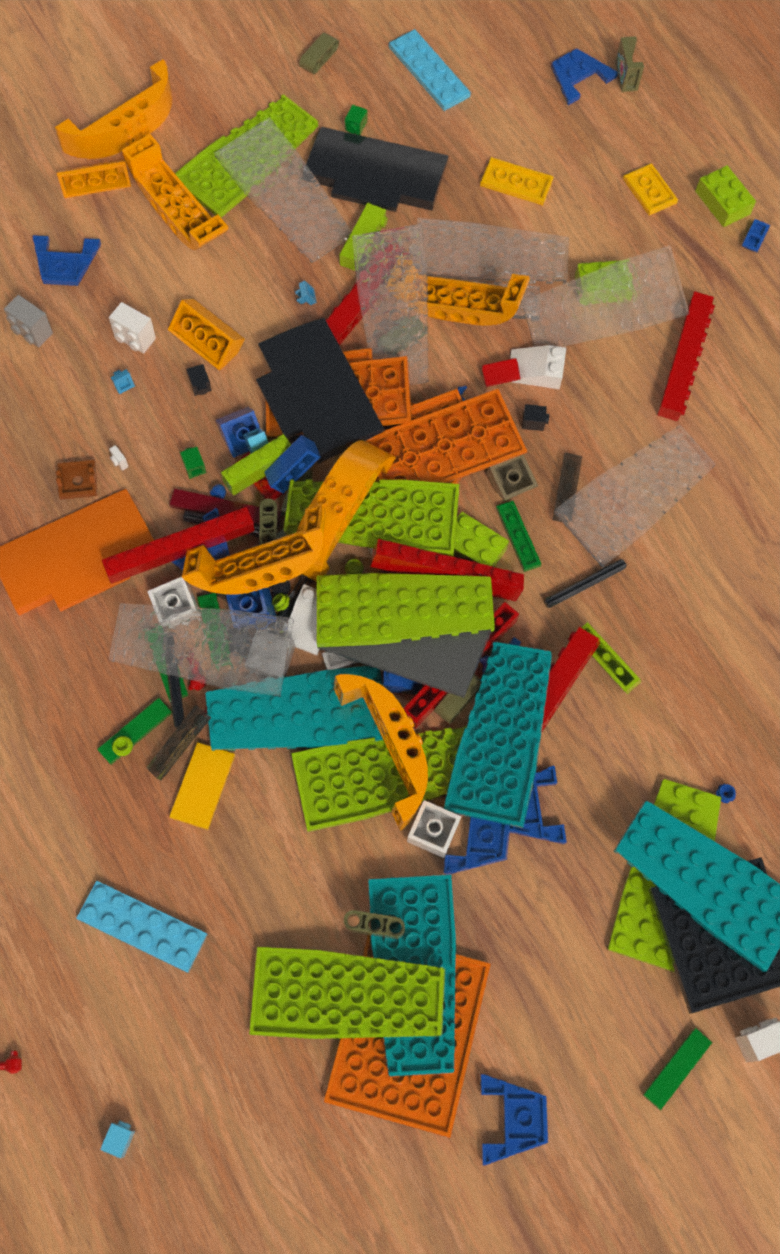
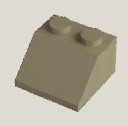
(511, 477)

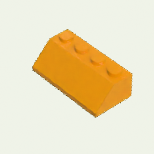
(94, 178)
(205, 333)

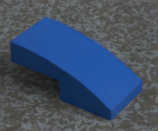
(756, 235)

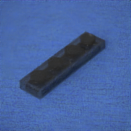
(568, 480)
(178, 742)

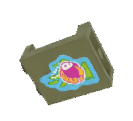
(628, 71)

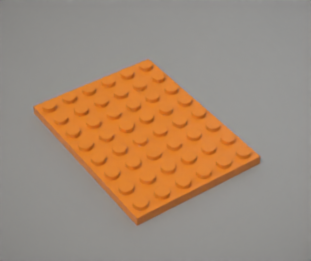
(418, 1101)

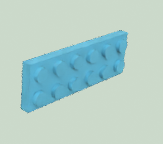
(429, 70)
(142, 926)

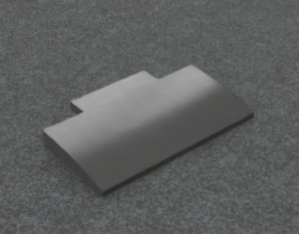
(437, 662)

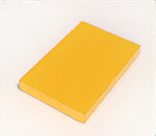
(650, 189)

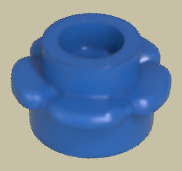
(726, 788)

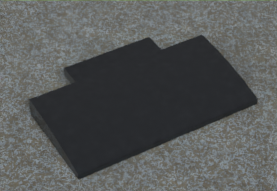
(376, 170)
(316, 390)

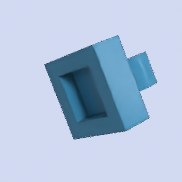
(307, 293)
(122, 381)

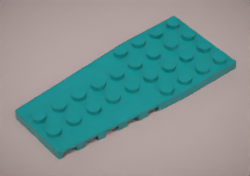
(301, 717)
(502, 738)
(708, 881)
(428, 940)

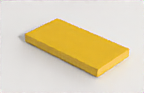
(516, 181)
(202, 786)

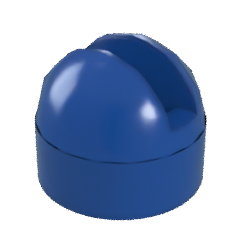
(218, 491)

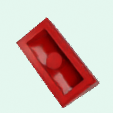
(501, 372)

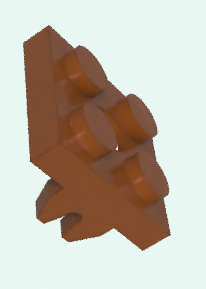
(70, 470)

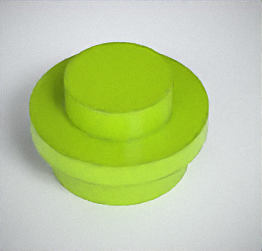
(354, 567)
(280, 602)
(122, 746)

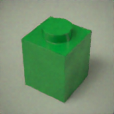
(356, 119)
(193, 462)

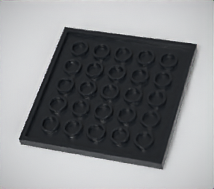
(703, 964)

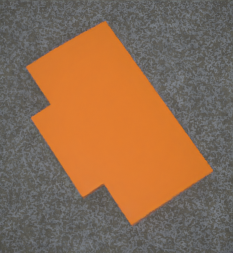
(384, 383)
(451, 438)
(66, 555)

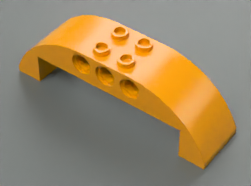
(122, 125)
(170, 196)
(473, 301)
(343, 494)
(260, 565)
(384, 710)

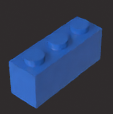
(292, 464)

